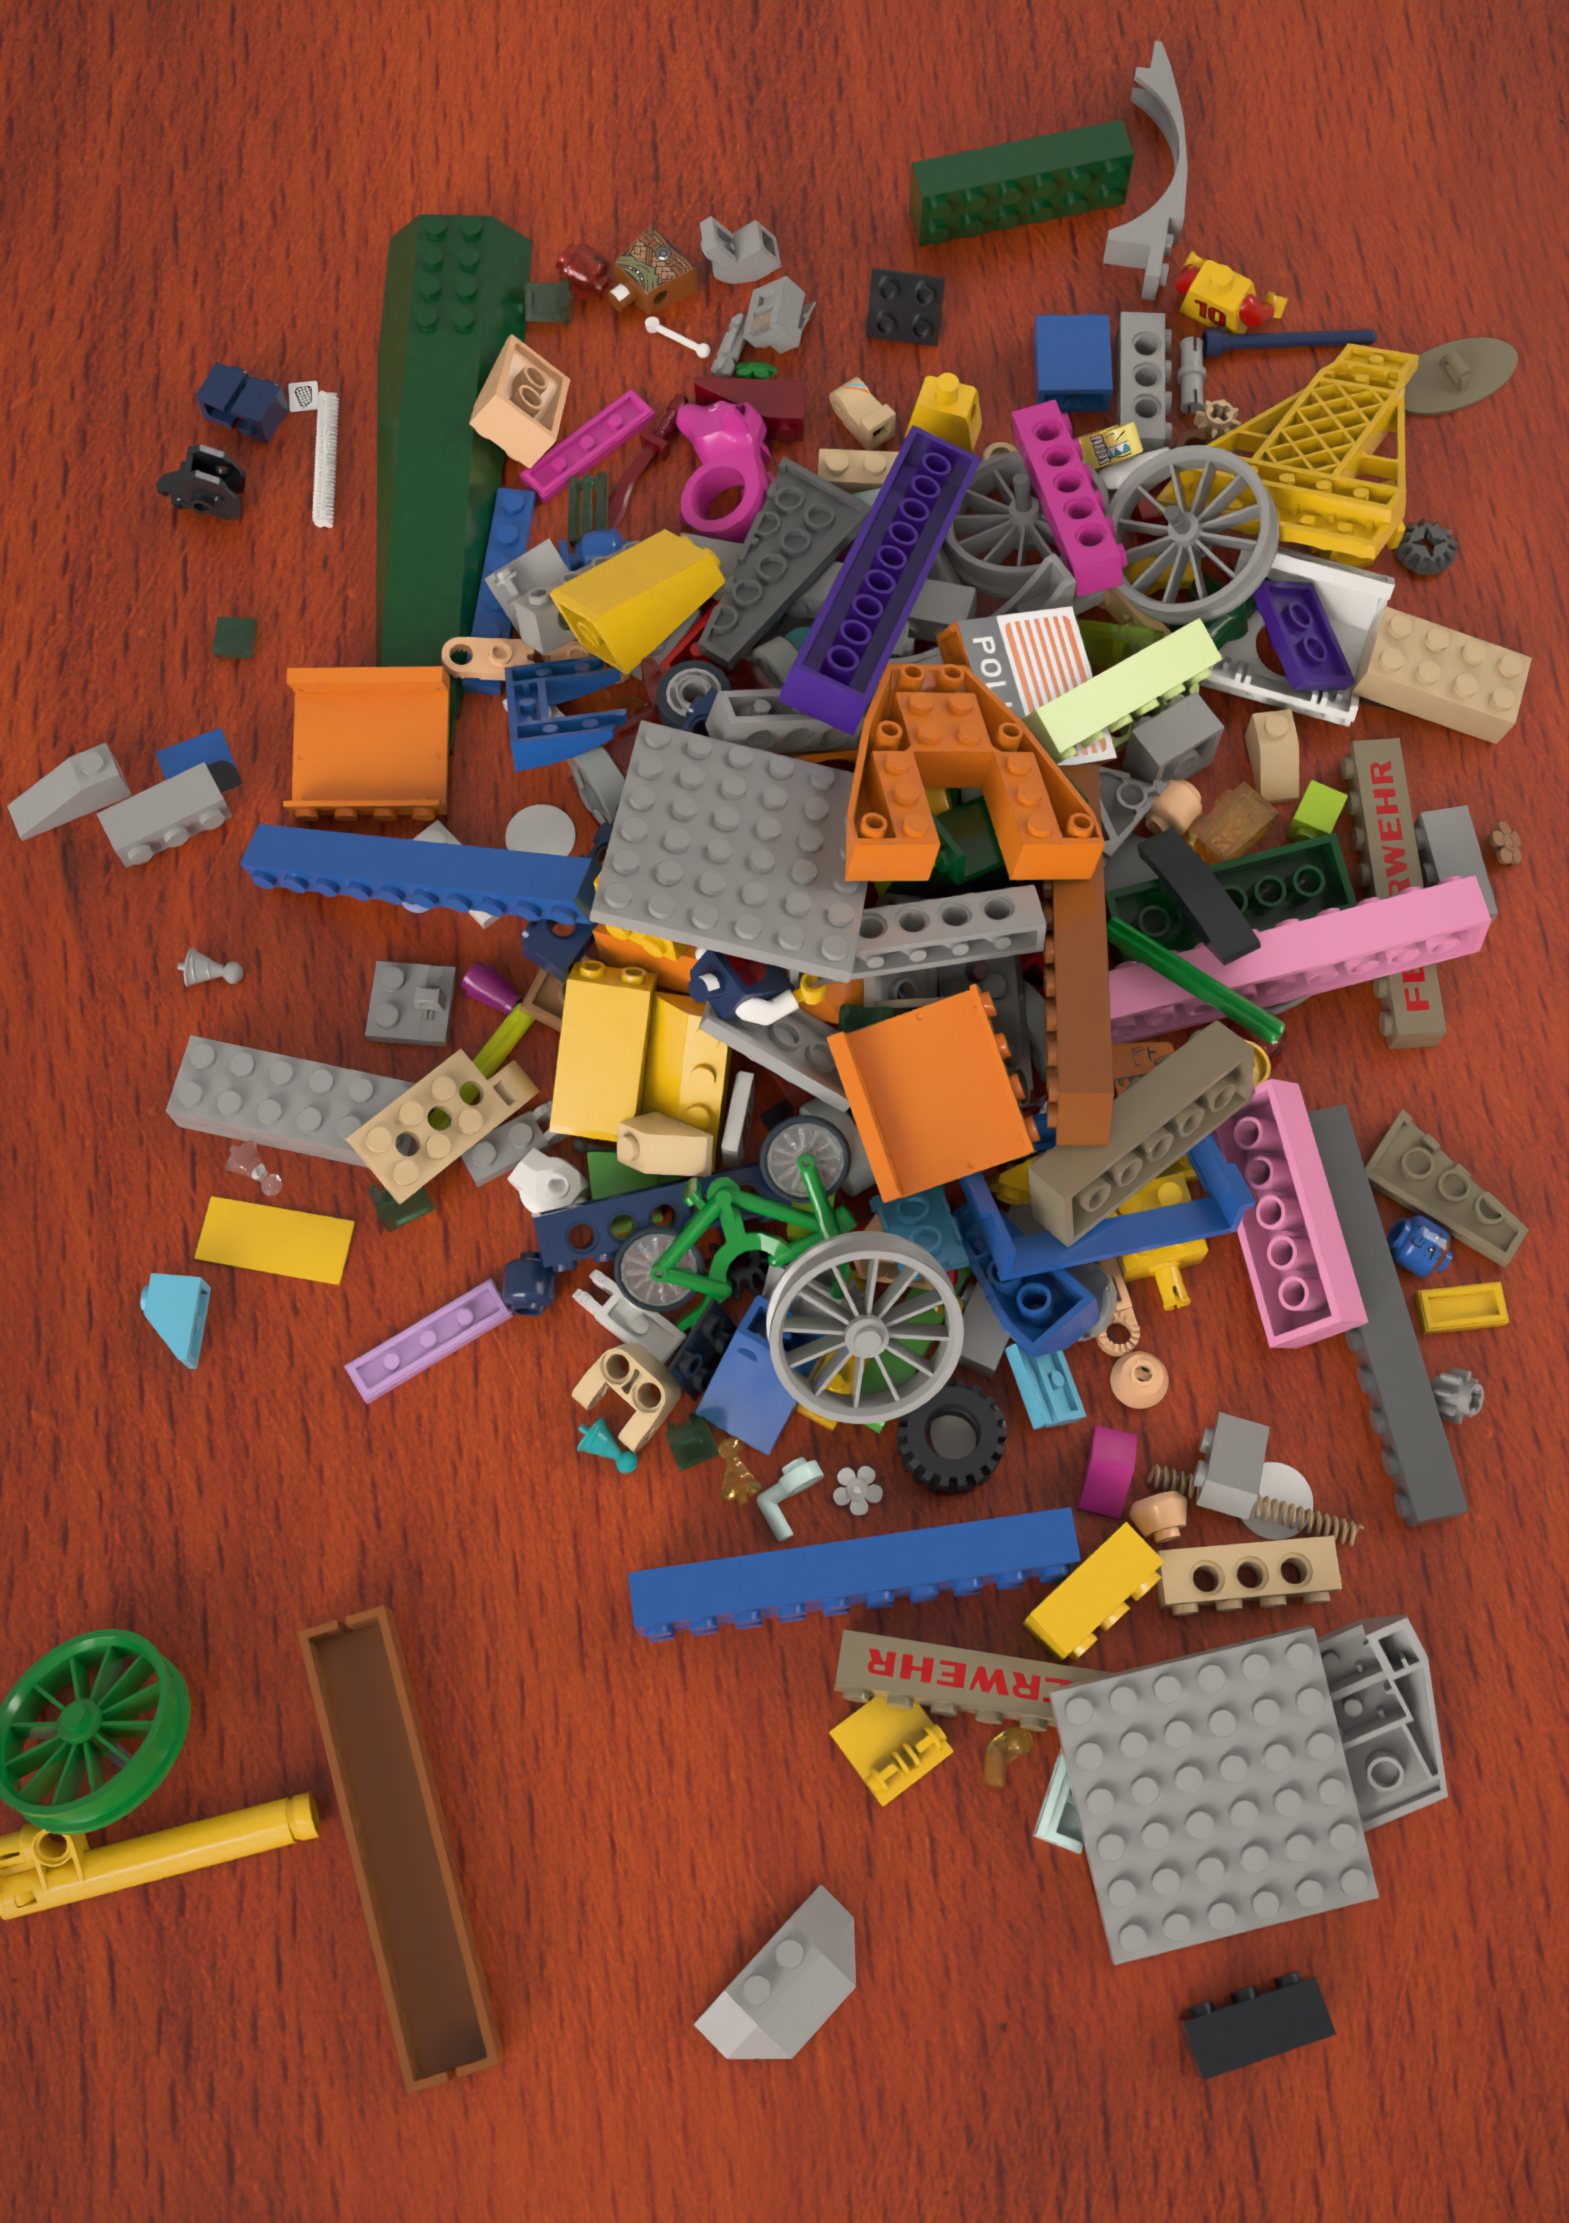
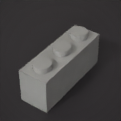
(164, 815)
(1450, 848)

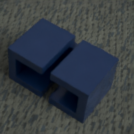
(233, 395)

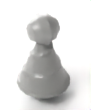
(201, 968)

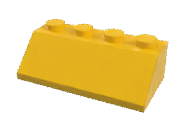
(686, 1068)

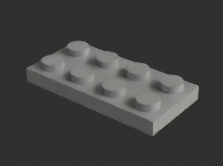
(789, 1047)

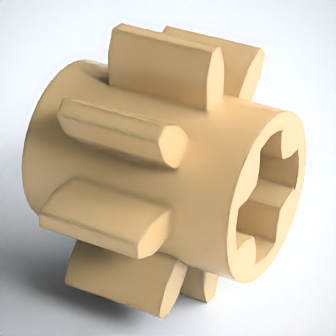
(1216, 419)

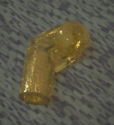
(1003, 1750)

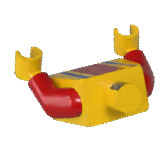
(1223, 297)

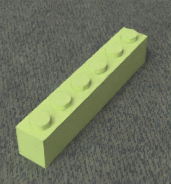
(1122, 689)

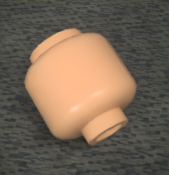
(1174, 808)

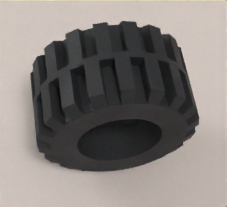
(958, 1473)

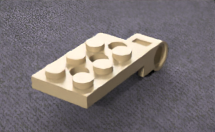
(435, 1148)

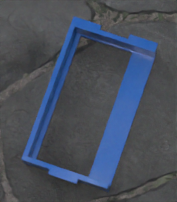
(1117, 1235)

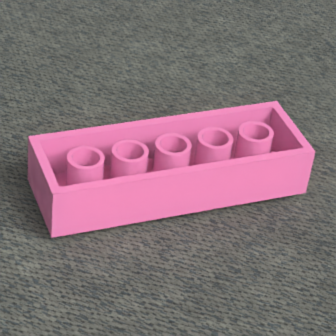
(1293, 1230)

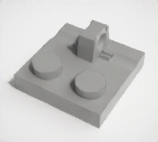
(411, 1004)

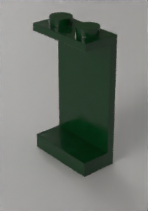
(969, 840)

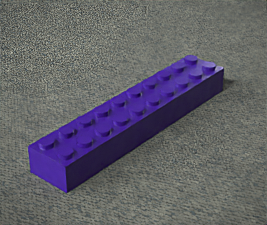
(879, 582)

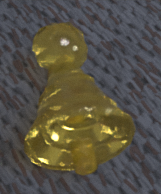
(738, 1481)

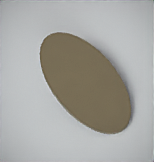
(1459, 375)

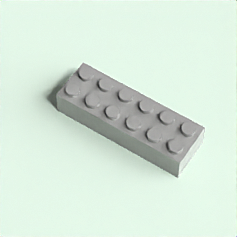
(279, 1100)

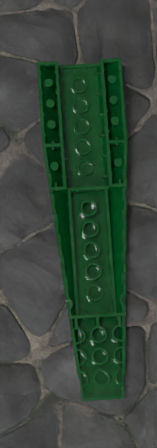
(444, 320)

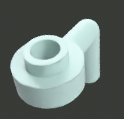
(797, 1477)

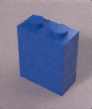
(1073, 362)

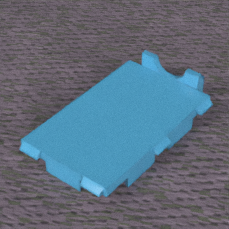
(927, 1222)

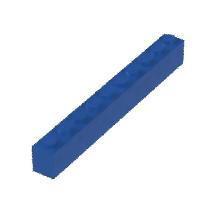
(423, 873)

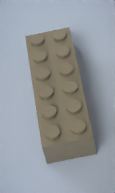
(1150, 1130)

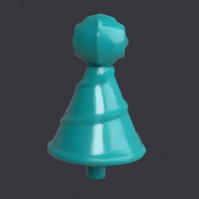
(600, 1441)

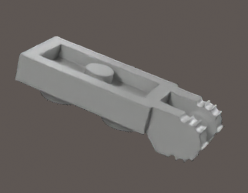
(509, 1144)

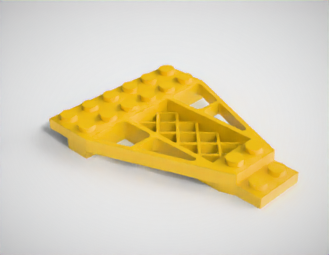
(1325, 503)

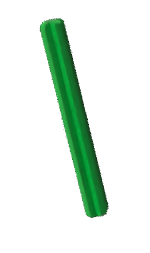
(1194, 981)

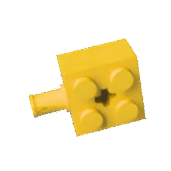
(1163, 1261)

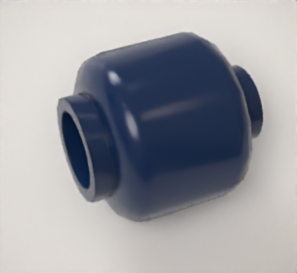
(529, 1285)

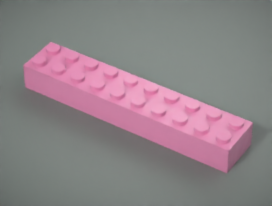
(1309, 957)

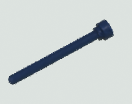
(1219, 342)

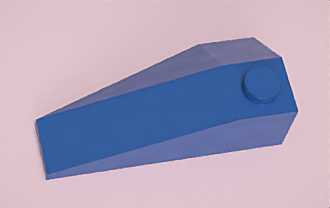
(1036, 1310)

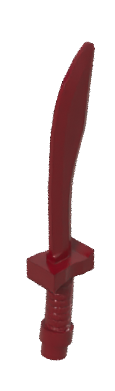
(652, 445)

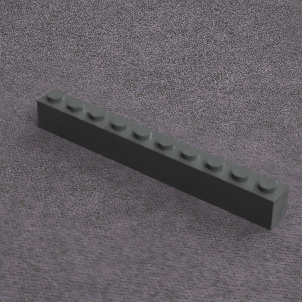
(1387, 1346)

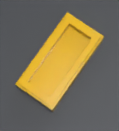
(1461, 1308)

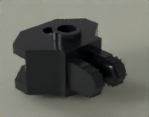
(204, 485)

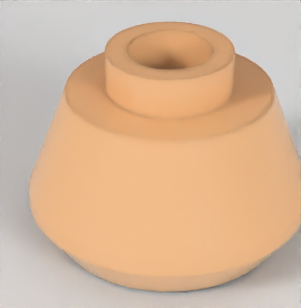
(1139, 1380)
(1160, 1515)

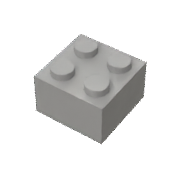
(1173, 742)

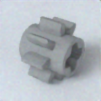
(1457, 1395)

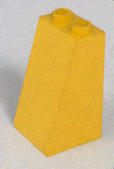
(638, 597)
(602, 1049)

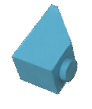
(178, 1313)

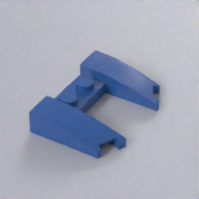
(546, 740)

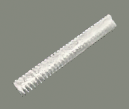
(325, 459)

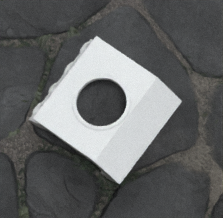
(1351, 603)

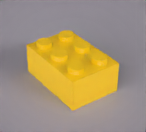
(1095, 1595)

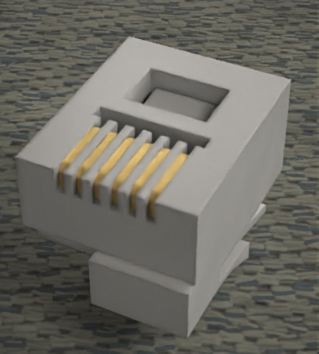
(777, 315)

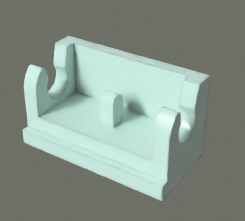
(1058, 1815)

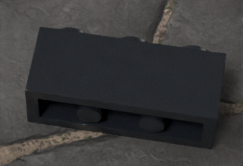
(1255, 2024)

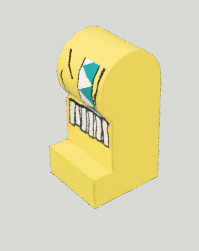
(1110, 445)

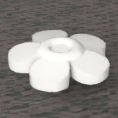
(857, 1489)

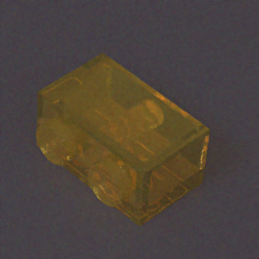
(1232, 826)

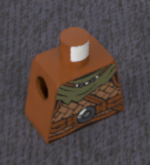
(652, 274)

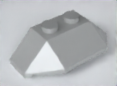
(787, 1985)

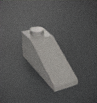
(69, 792)

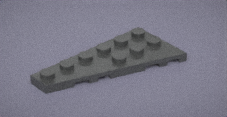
(785, 551)

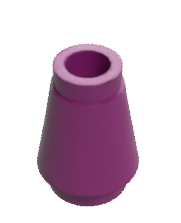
(490, 988)

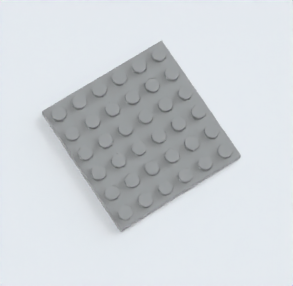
(733, 854)
(1213, 1794)

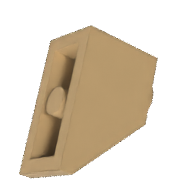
(1274, 755)
(664, 1146)

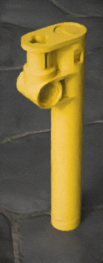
(50, 1873)

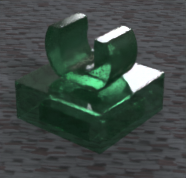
(691, 1442)

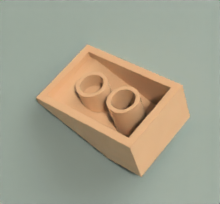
(521, 403)

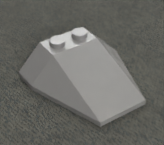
(1385, 1716)

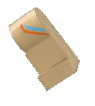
(863, 413)

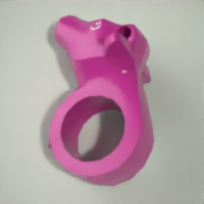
(732, 454)

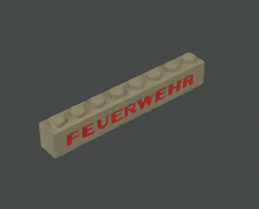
(1388, 864)
(951, 1679)

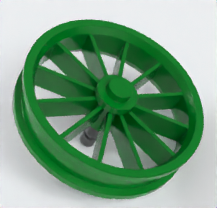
(91, 1731)

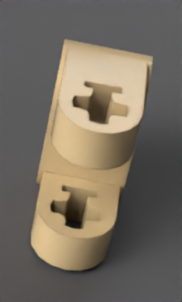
(633, 1388)

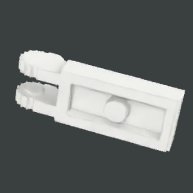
(631, 1322)

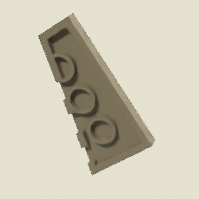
(1428, 1183)

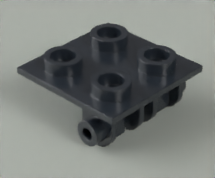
(905, 307)
(702, 1350)

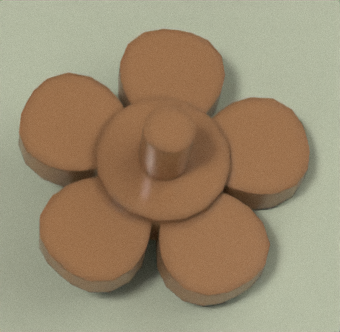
(1505, 844)

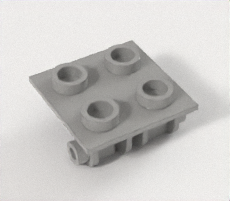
(530, 570)

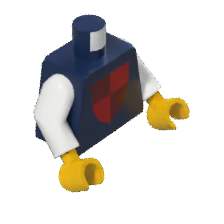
(748, 988)

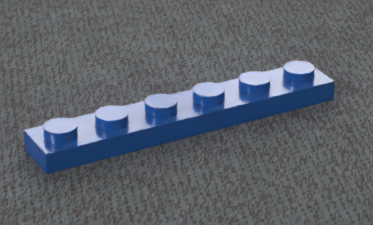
(507, 541)

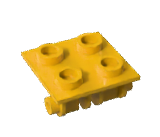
(890, 1746)

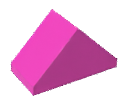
(1108, 1472)

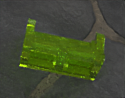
(1113, 643)

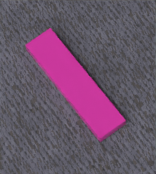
(587, 446)

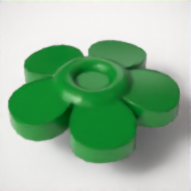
(755, 370)

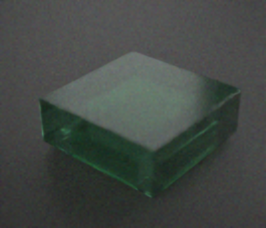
(235, 637)

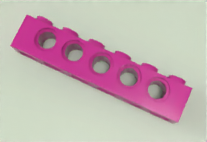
(1068, 499)

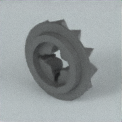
(1417, 557)

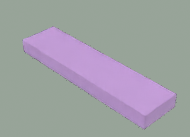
(428, 1341)

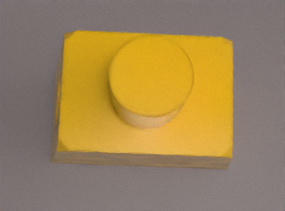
(948, 411)

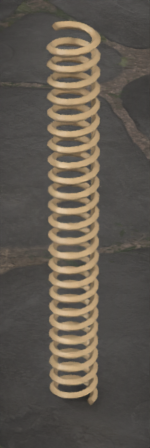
(1320, 1519)

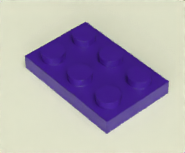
(1303, 636)

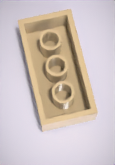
(1441, 675)

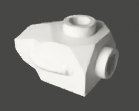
(548, 1182)

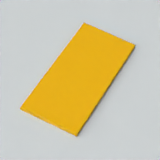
(275, 1240)

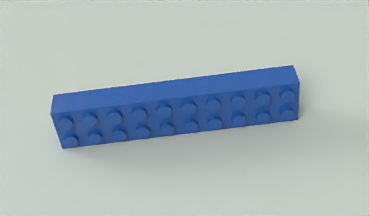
(854, 1573)

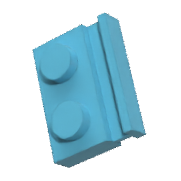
(1046, 1387)

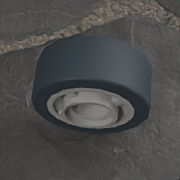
(684, 683)

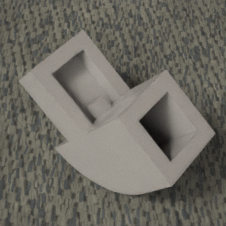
(741, 255)

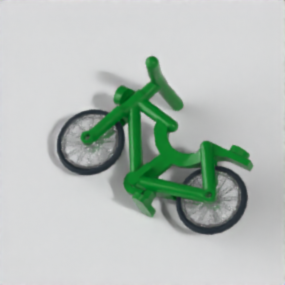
(800, 1161)

